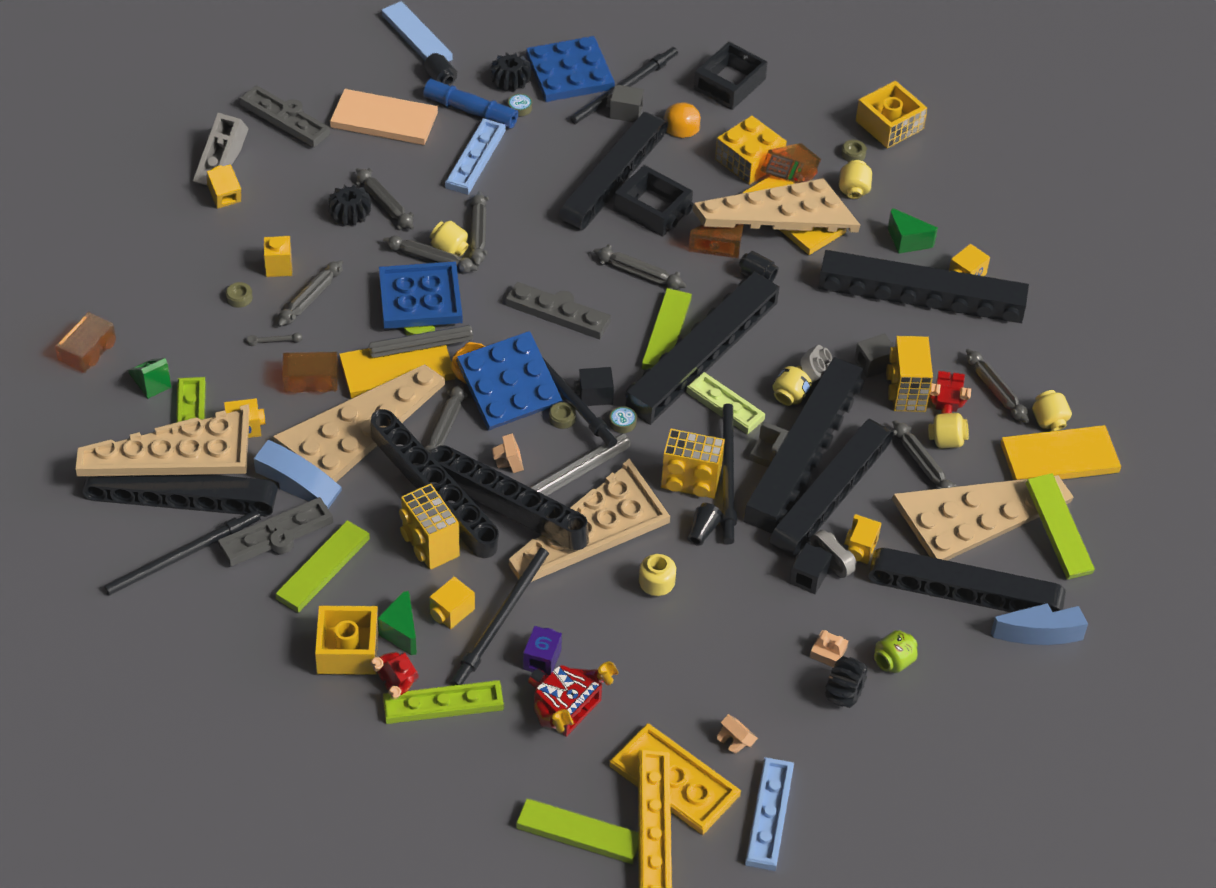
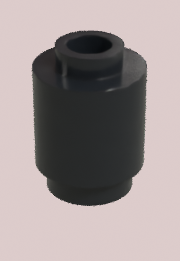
(440, 69)
(757, 263)

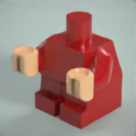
(948, 392)
(397, 672)

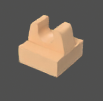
(508, 454)
(828, 648)
(741, 735)

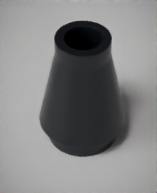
(704, 522)

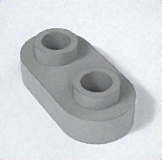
(816, 362)
(842, 560)

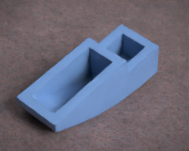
(295, 474)
(1041, 626)

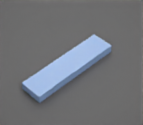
(414, 31)
(475, 156)
(769, 814)

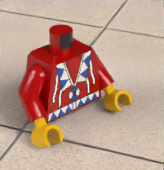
(568, 694)

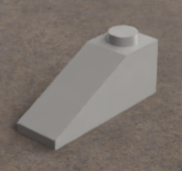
(222, 145)

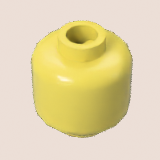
(855, 179)
(449, 238)
(1051, 410)
(949, 430)
(657, 574)

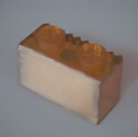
(86, 342)
(310, 371)

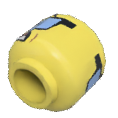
(792, 385)

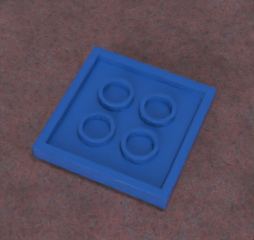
(570, 68)
(420, 295)
(508, 380)

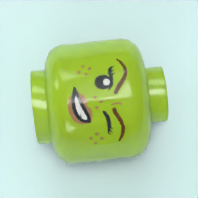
(896, 651)

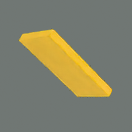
(807, 240)
(366, 373)
(1062, 452)
(696, 791)

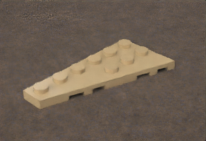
(783, 207)
(342, 434)
(179, 448)
(614, 513)
(967, 516)

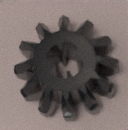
(510, 71)
(349, 204)
(846, 681)

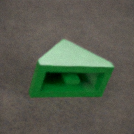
(910, 233)
(152, 376)
(397, 624)

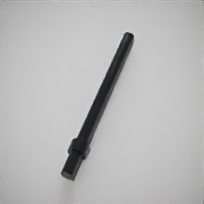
(656, 63)
(596, 424)
(728, 514)
(230, 527)
(472, 659)

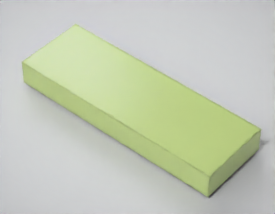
(715, 395)

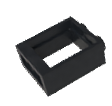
(722, 90)
(627, 201)

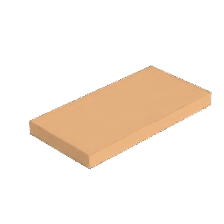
(384, 116)

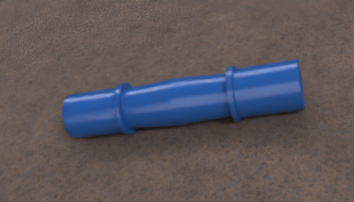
(470, 103)

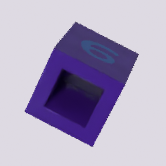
(542, 650)

